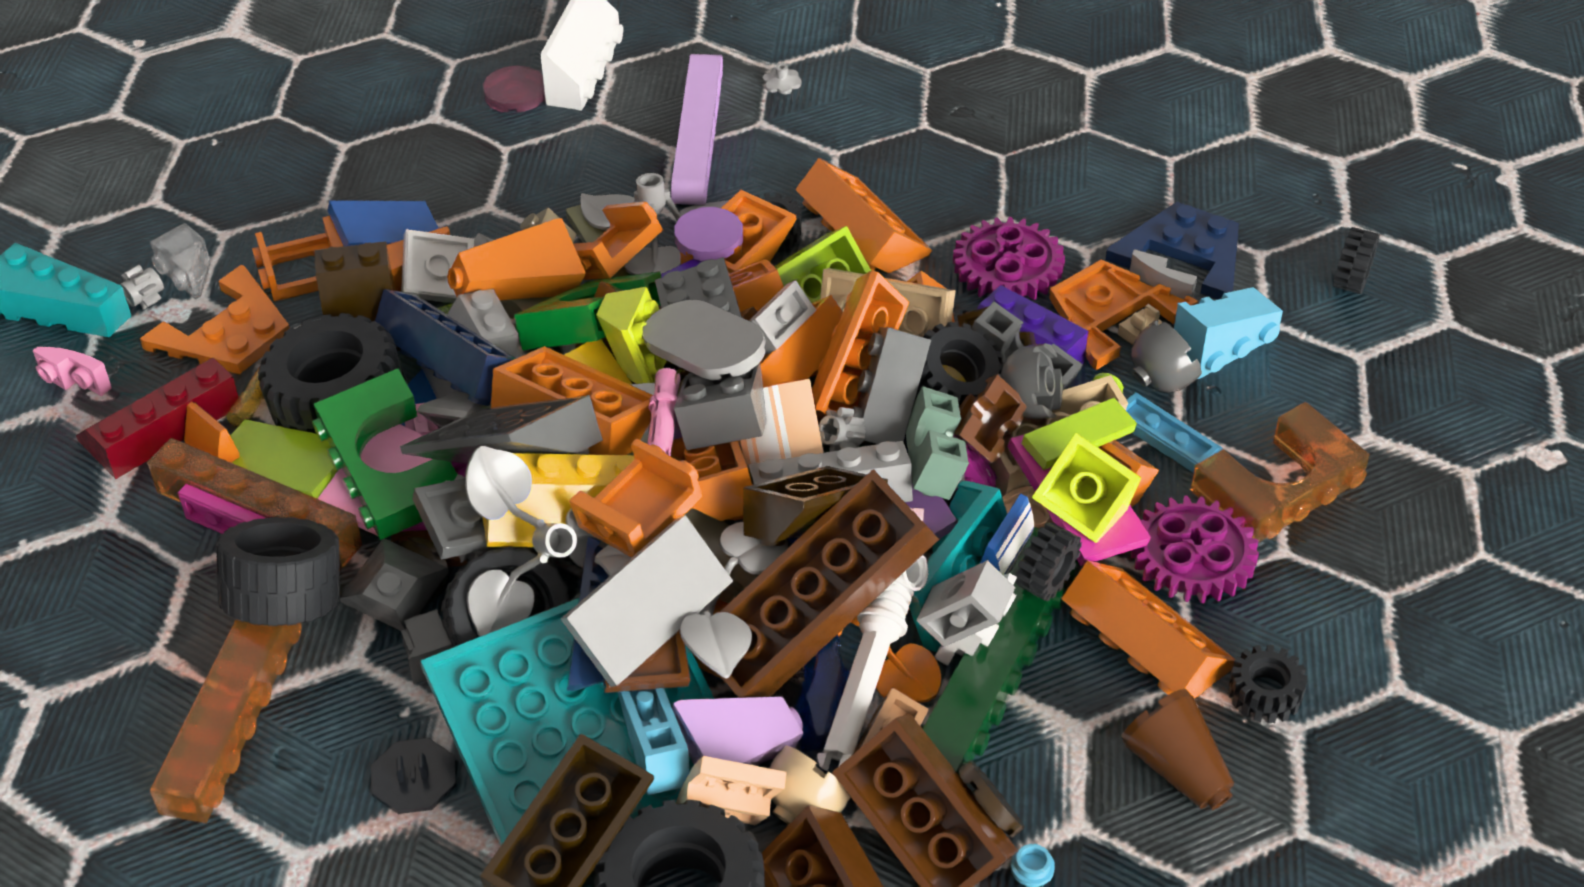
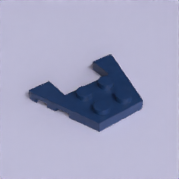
(1189, 237)

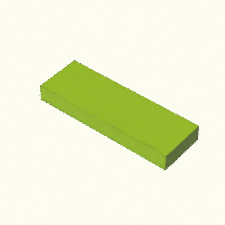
(1096, 424)

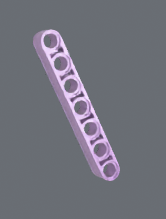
(697, 130)

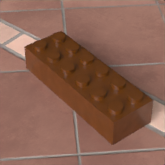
(824, 583)

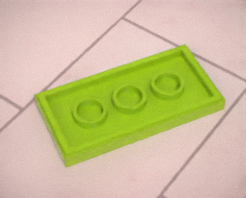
(284, 456)

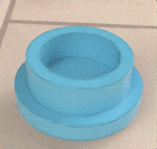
(1032, 865)

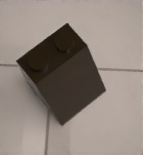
(353, 279)

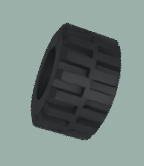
(963, 351)

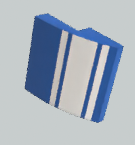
(1011, 536)

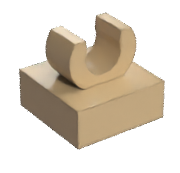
(1137, 322)

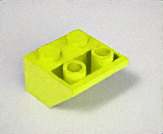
(622, 320)

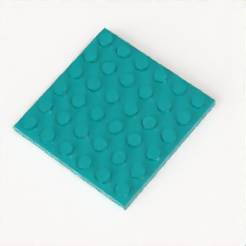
(517, 720)

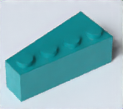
(59, 293)

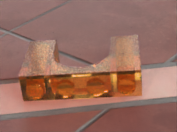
(1310, 440)

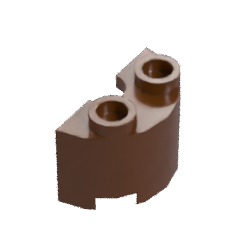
(988, 418)

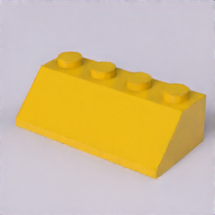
(554, 483)

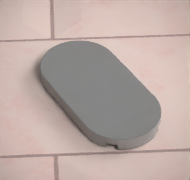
(704, 339)

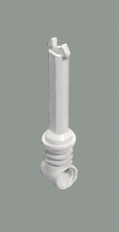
(881, 624)

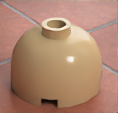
(805, 786)

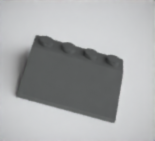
(529, 428)

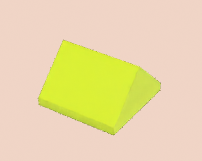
(1087, 488)

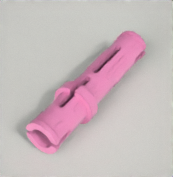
(662, 409)

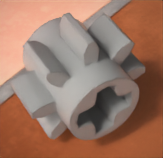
(141, 286)
(841, 429)

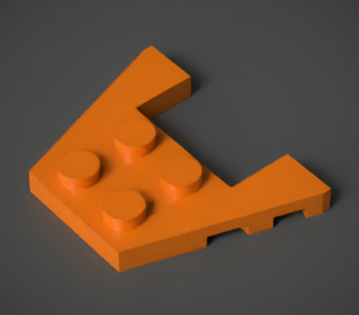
(1105, 296)
(232, 337)

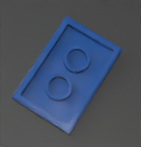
(379, 220)

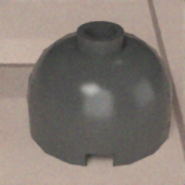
(1162, 359)
(1033, 377)

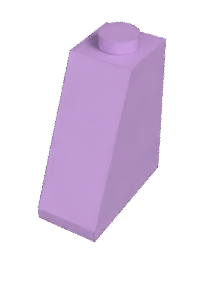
(738, 728)

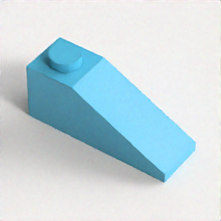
(655, 738)

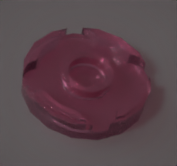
(514, 88)

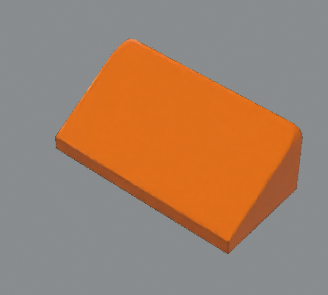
(208, 434)

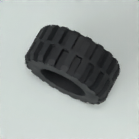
(320, 350)
(681, 838)

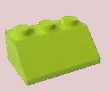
(832, 251)

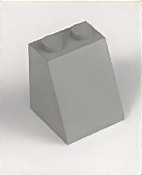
(486, 316)

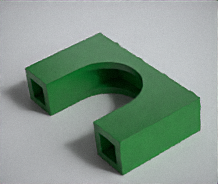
(572, 314)
(349, 424)

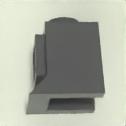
(423, 639)

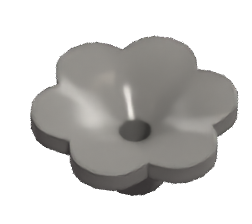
(782, 79)

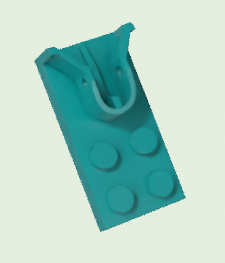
(979, 514)

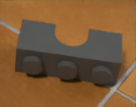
(1004, 331)

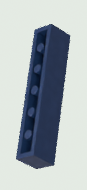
(441, 344)

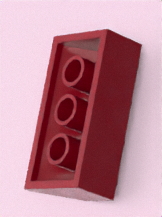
(148, 423)

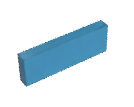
(1169, 433)

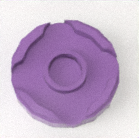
(708, 233)

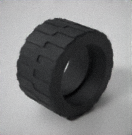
(277, 571)
(454, 607)

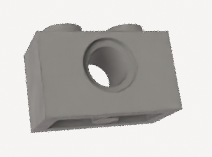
(966, 604)

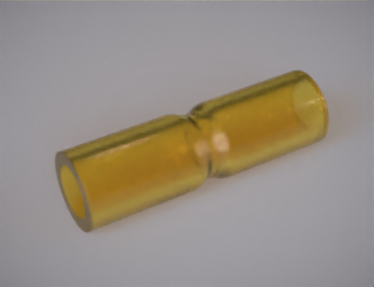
(246, 403)

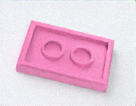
(381, 454)

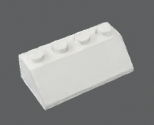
(579, 51)

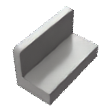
(783, 315)

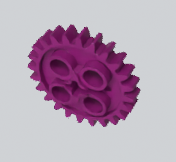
(1009, 257)
(1196, 549)

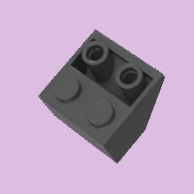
(721, 409)

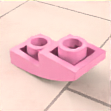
(71, 367)

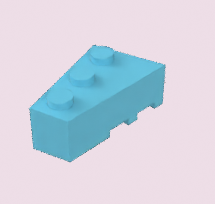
(1227, 327)

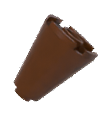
(1181, 749)

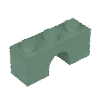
(934, 453)

